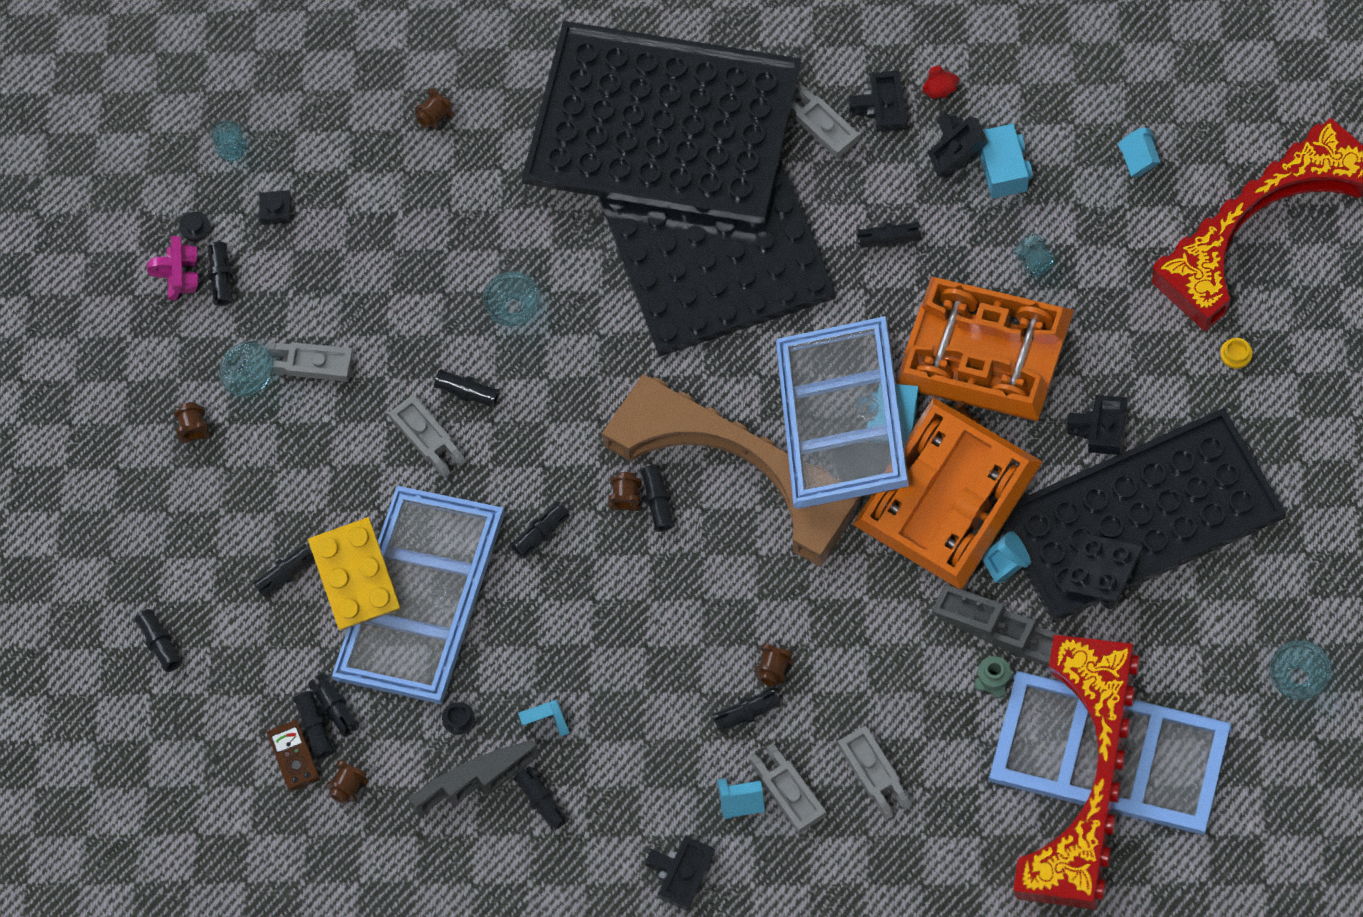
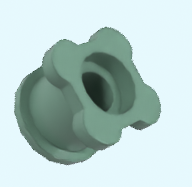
(993, 683)

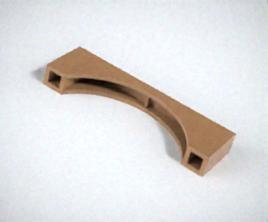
(662, 418)

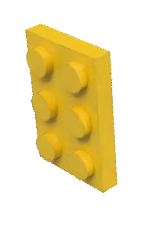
(354, 574)

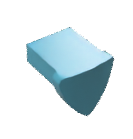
(1139, 151)
(1006, 557)
(543, 711)
(740, 798)

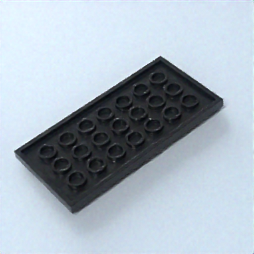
(1168, 495)

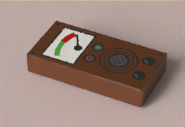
(293, 756)

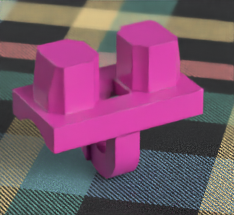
(171, 268)

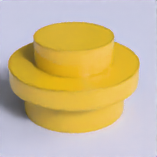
(1236, 353)

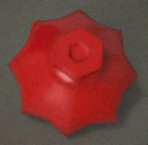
(940, 83)

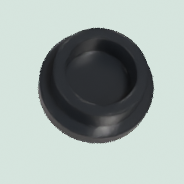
(194, 226)
(458, 718)

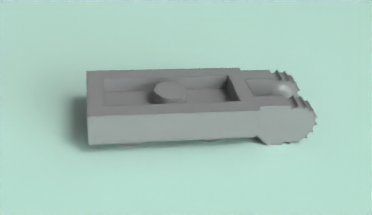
(823, 123)
(312, 360)
(425, 434)
(872, 769)
(789, 790)

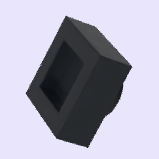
(275, 207)

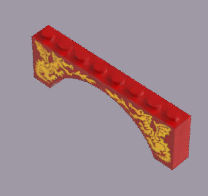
(1195, 271)
(1072, 865)

